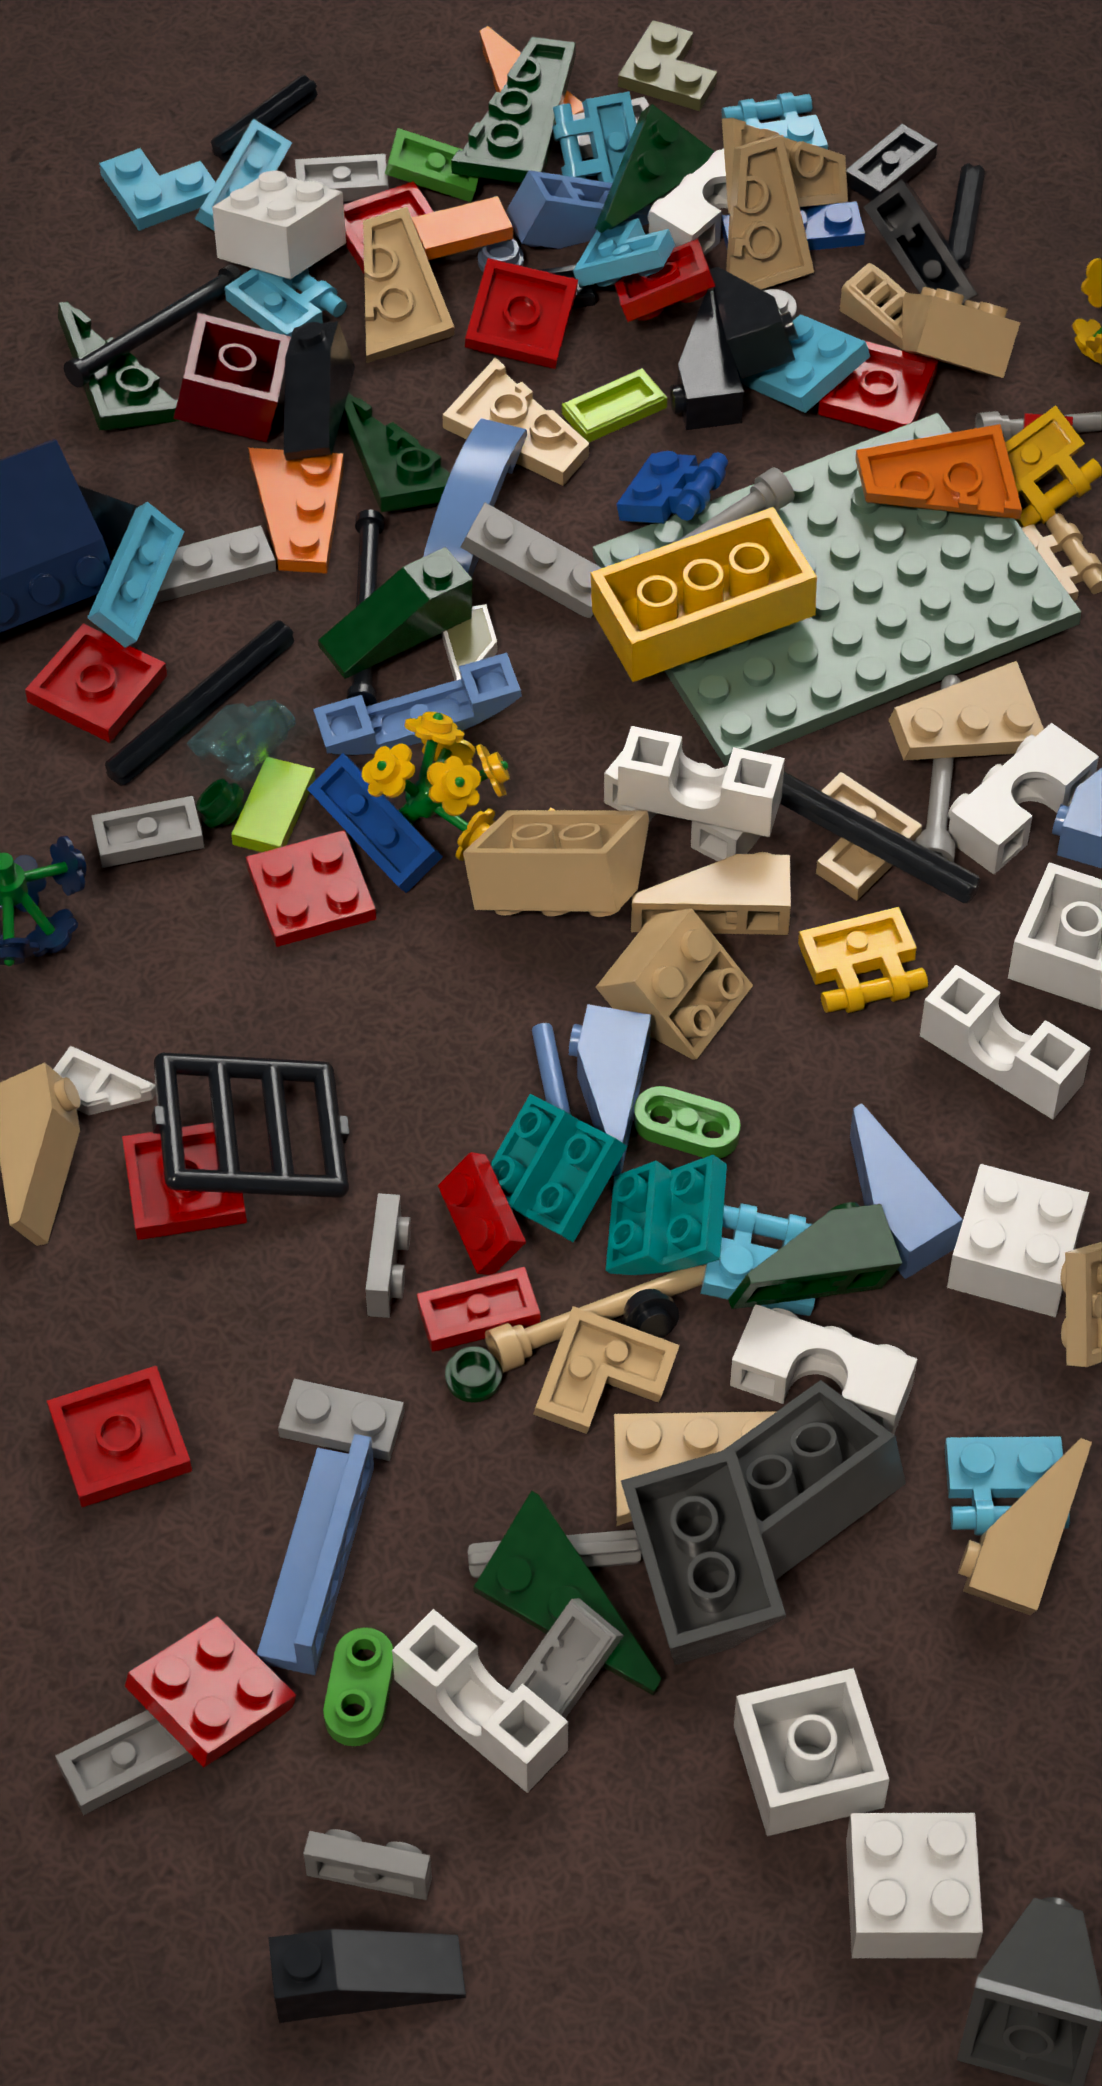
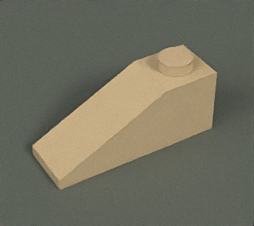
(729, 896)
(36, 1147)
(1020, 1547)

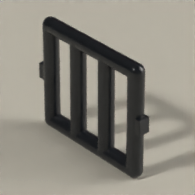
(228, 1177)

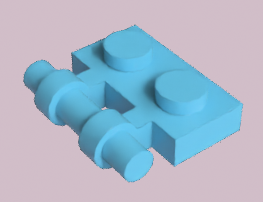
(787, 108)
(610, 127)
(275, 303)
(741, 1256)
(994, 1469)

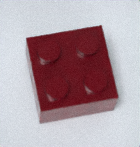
(232, 377)

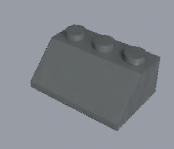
(815, 1472)
(703, 1554)

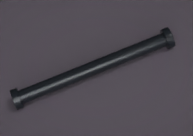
(79, 370)
(369, 525)

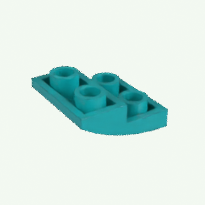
(554, 1166)
(666, 1217)

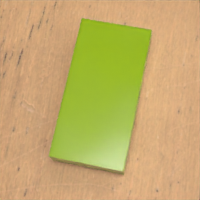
(614, 405)
(273, 805)

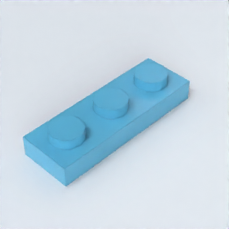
(256, 153)
(136, 574)

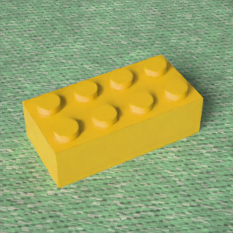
(703, 594)

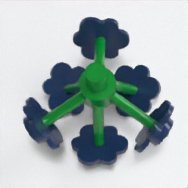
(20, 887)

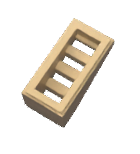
(863, 294)

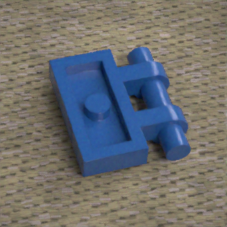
(671, 485)

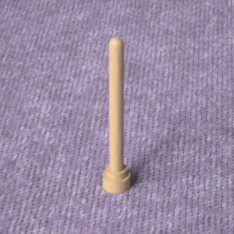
(515, 1343)

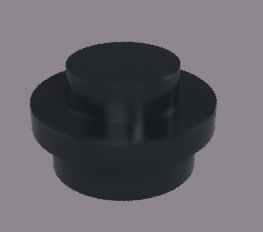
(651, 1312)

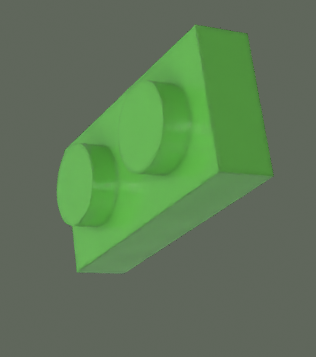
(428, 165)

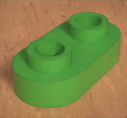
(689, 1121)
(359, 1683)

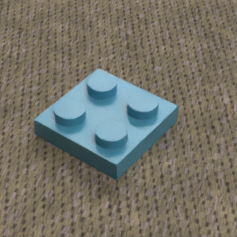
(820, 363)

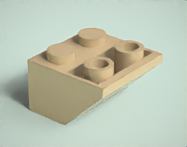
(962, 335)
(679, 979)

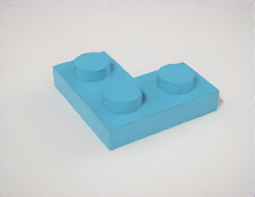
(153, 197)
(622, 253)

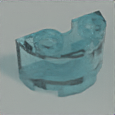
(243, 735)

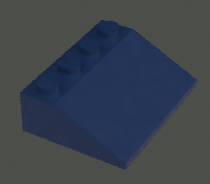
(47, 537)

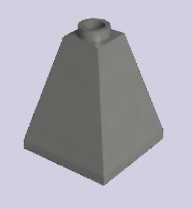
(1037, 2000)

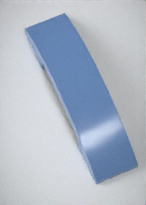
(475, 479)
(361, 729)

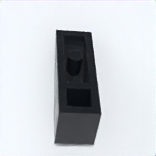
(918, 241)
(753, 325)
(708, 378)
(315, 389)
(362, 1971)

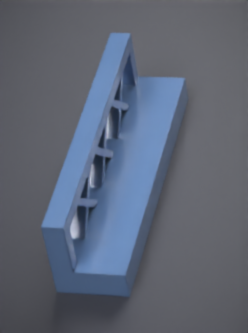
(317, 1557)

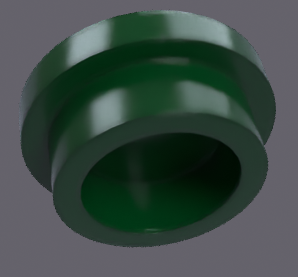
(220, 803)
(473, 1374)

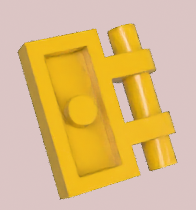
(1039, 450)
(860, 946)

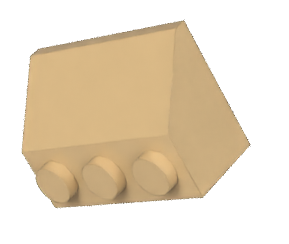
(557, 861)

